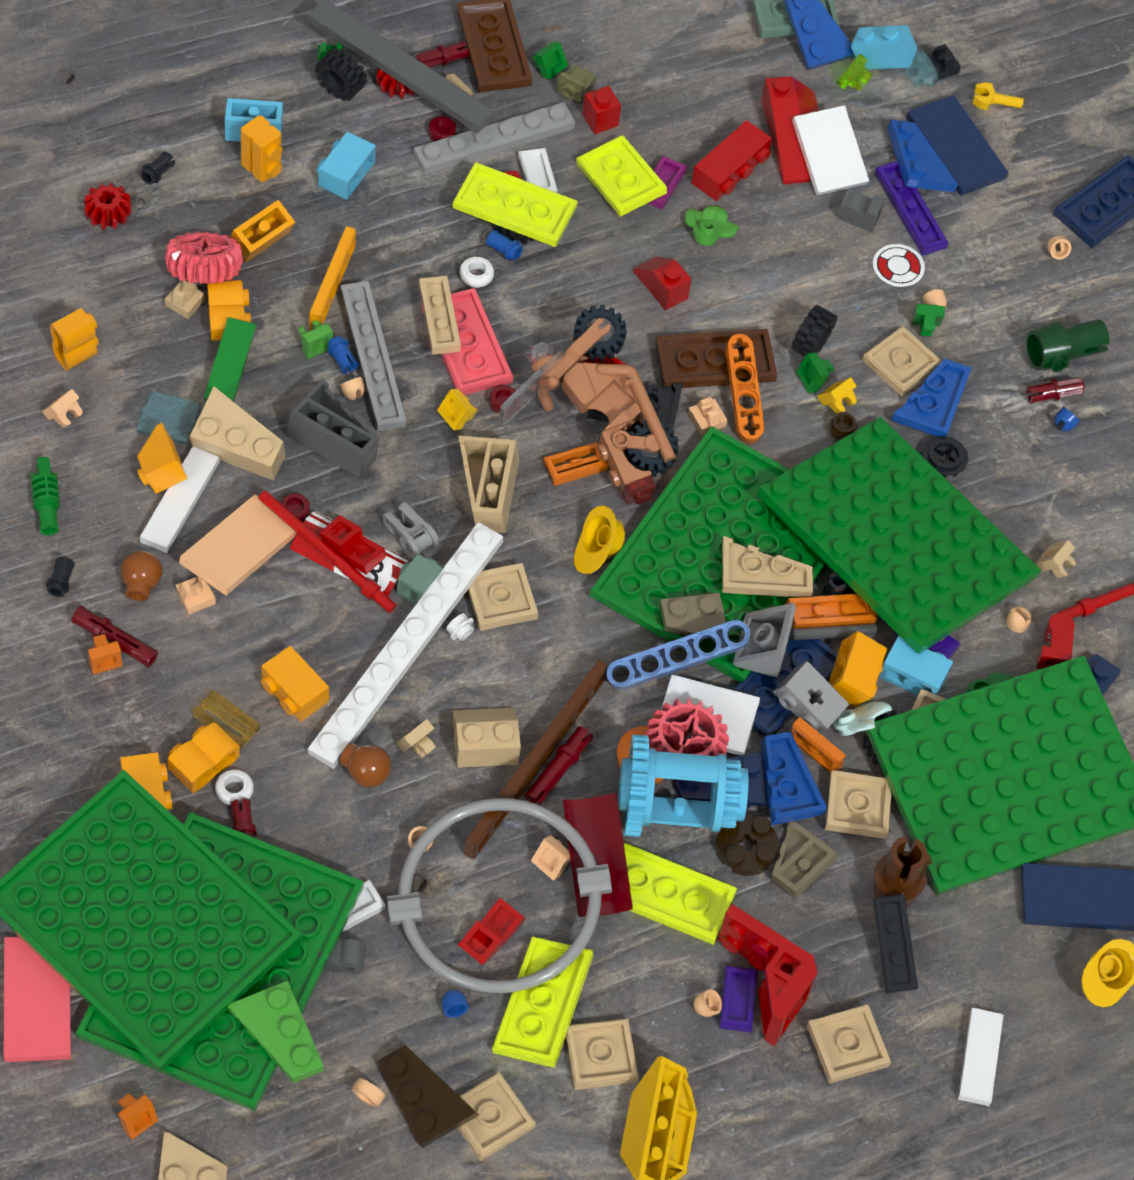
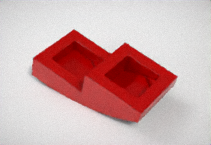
(350, 543)
(492, 931)

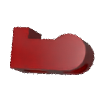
(1059, 640)

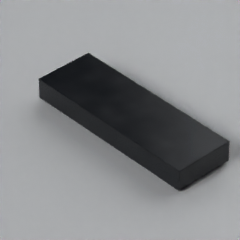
(895, 943)

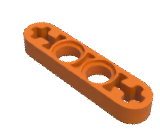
(748, 388)

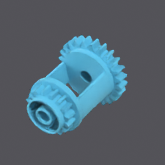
(645, 764)

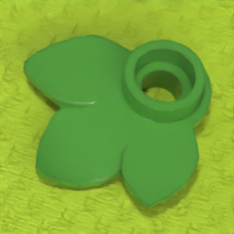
(710, 224)

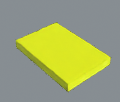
(621, 175)

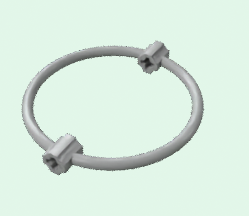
(407, 909)

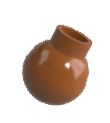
(140, 574)
(366, 764)

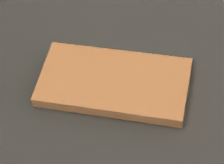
(237, 546)

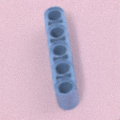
(689, 644)

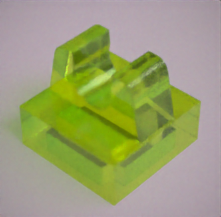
(856, 74)

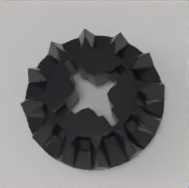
(938, 448)

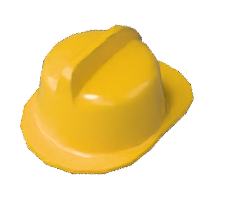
(599, 540)
(1109, 973)

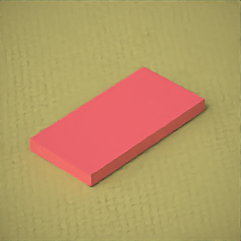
(481, 359)
(34, 1007)

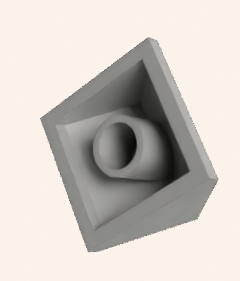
(767, 639)

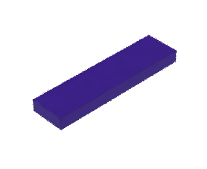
(911, 210)

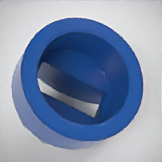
(1067, 418)
(454, 1004)

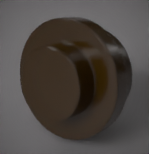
(842, 425)

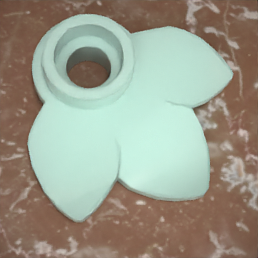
(860, 718)

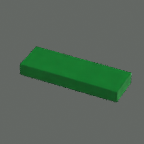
(231, 358)

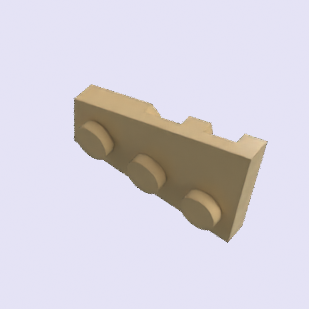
(757, 573)

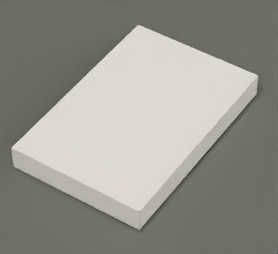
(830, 150)
(735, 708)

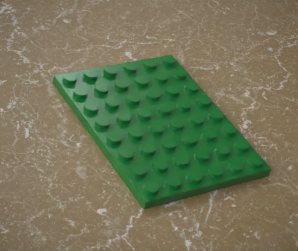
(899, 534)
(681, 536)
(1008, 773)
(306, 895)
(143, 920)

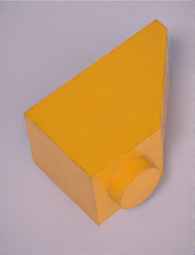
(160, 461)

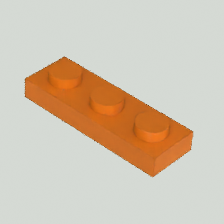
(831, 611)

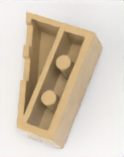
(237, 437)
(490, 478)

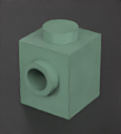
(417, 577)

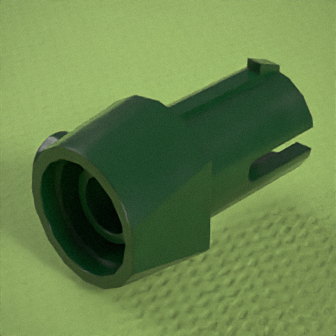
(1055, 345)

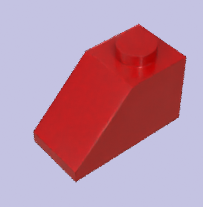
(665, 281)

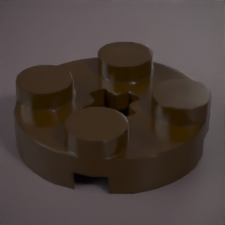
(737, 857)

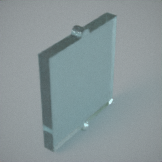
(174, 413)

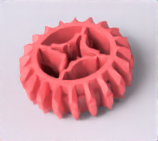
(204, 257)
(667, 726)

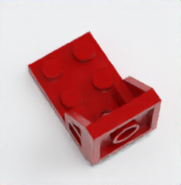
(787, 969)

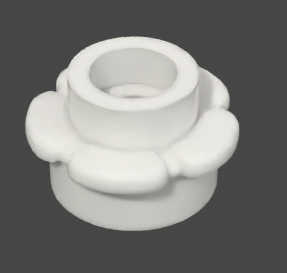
(460, 627)

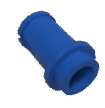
(510, 249)
(339, 349)

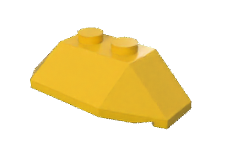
(660, 1124)

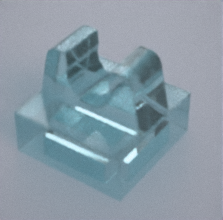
(925, 69)

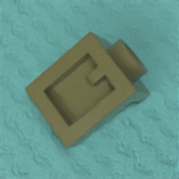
(575, 83)

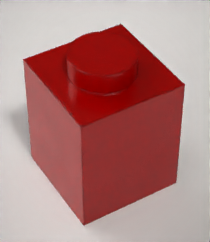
(601, 110)

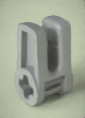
(414, 537)

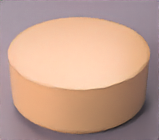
(368, 1092)

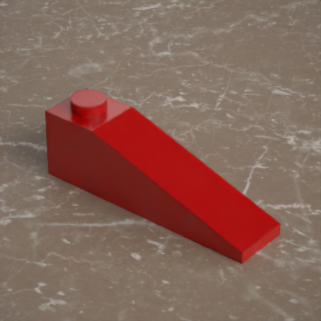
(782, 101)

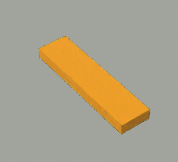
(333, 277)

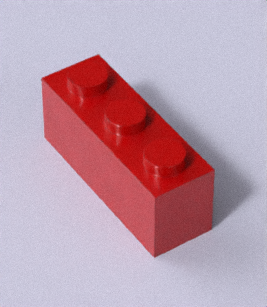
(731, 161)

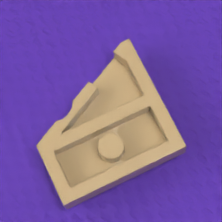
(186, 1162)

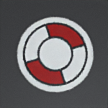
(898, 265)

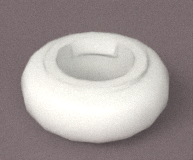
(476, 281)
(234, 776)

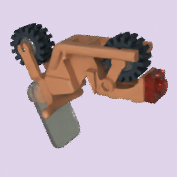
(608, 389)

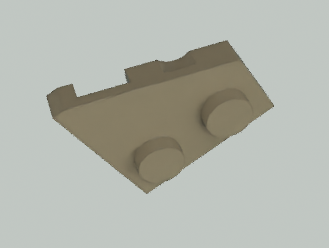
(692, 614)
(801, 860)

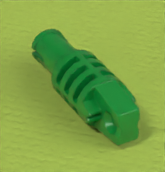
(45, 496)

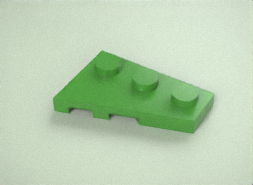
(280, 1029)

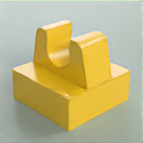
(836, 393)
(456, 409)

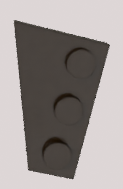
(424, 1097)

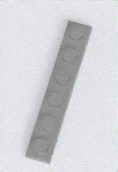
(494, 138)
(373, 356)

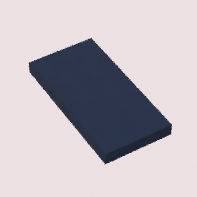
(958, 144)
(1101, 204)
(771, 714)
(1077, 896)

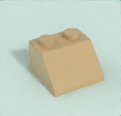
(486, 737)

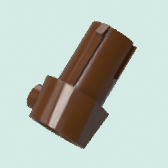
(902, 871)

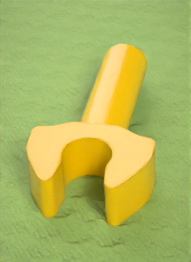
(991, 97)

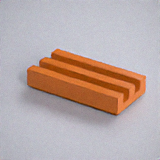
(576, 468)
(817, 746)

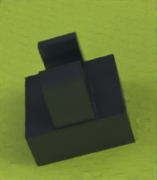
(944, 62)

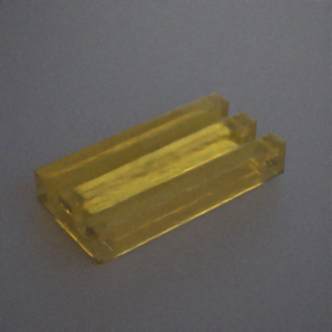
(207, 704)

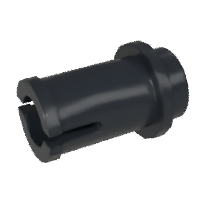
(152, 172)
(59, 581)
(835, 586)

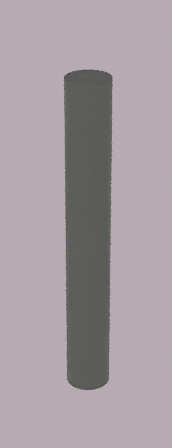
(831, 631)

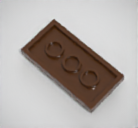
(494, 45)
(702, 360)

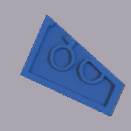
(817, 34)
(917, 158)
(936, 401)
(788, 781)

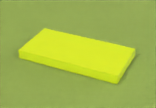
(515, 204)
(677, 895)
(541, 1015)

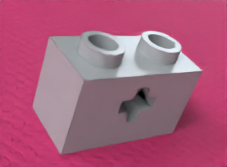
(807, 684)

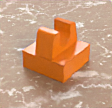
(104, 655)
(136, 1115)

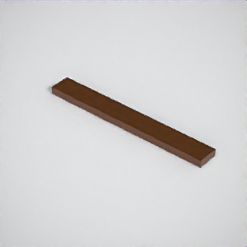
(537, 757)

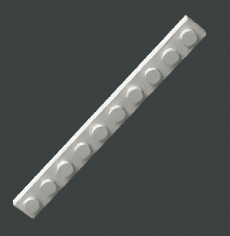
(405, 645)

